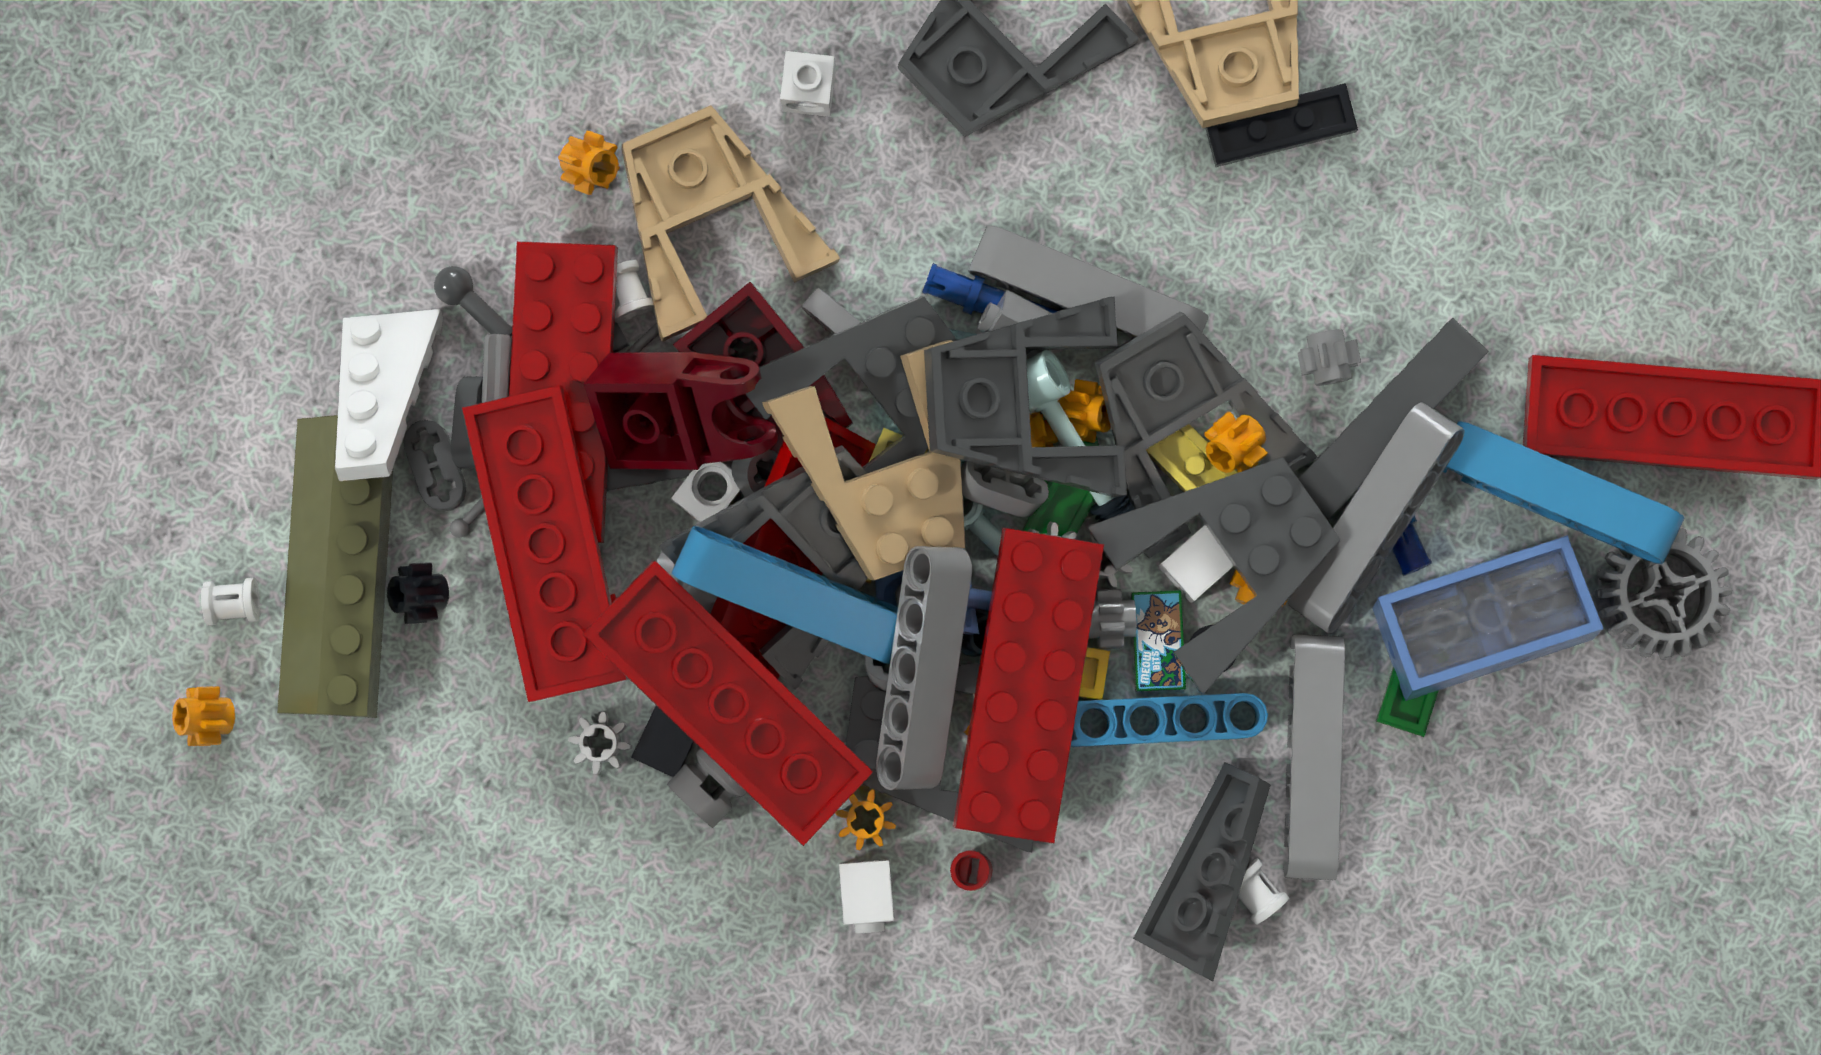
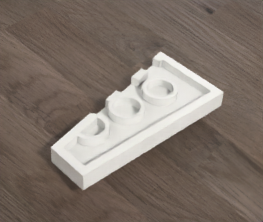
(378, 385)

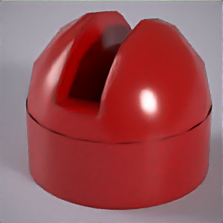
(962, 868)

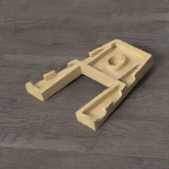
(1228, 66)
(689, 174)
(888, 508)

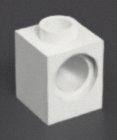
(808, 83)
(689, 496)
(1196, 564)
(866, 895)

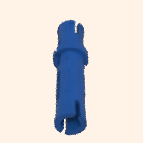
(964, 291)

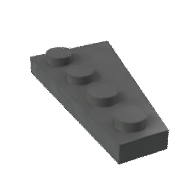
(1203, 883)

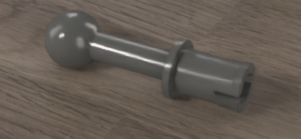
(455, 287)

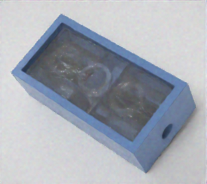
(1487, 618)

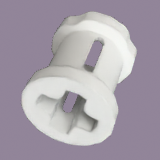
(630, 293)
(230, 601)
(1259, 893)

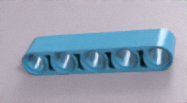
(1565, 494)
(787, 593)
(1168, 724)

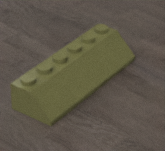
(333, 582)

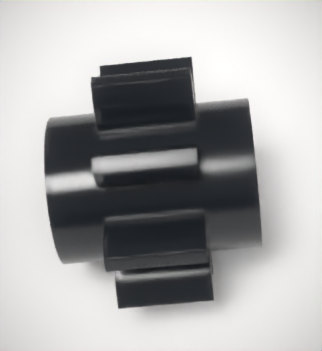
(417, 593)

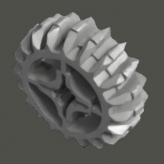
(1679, 635)

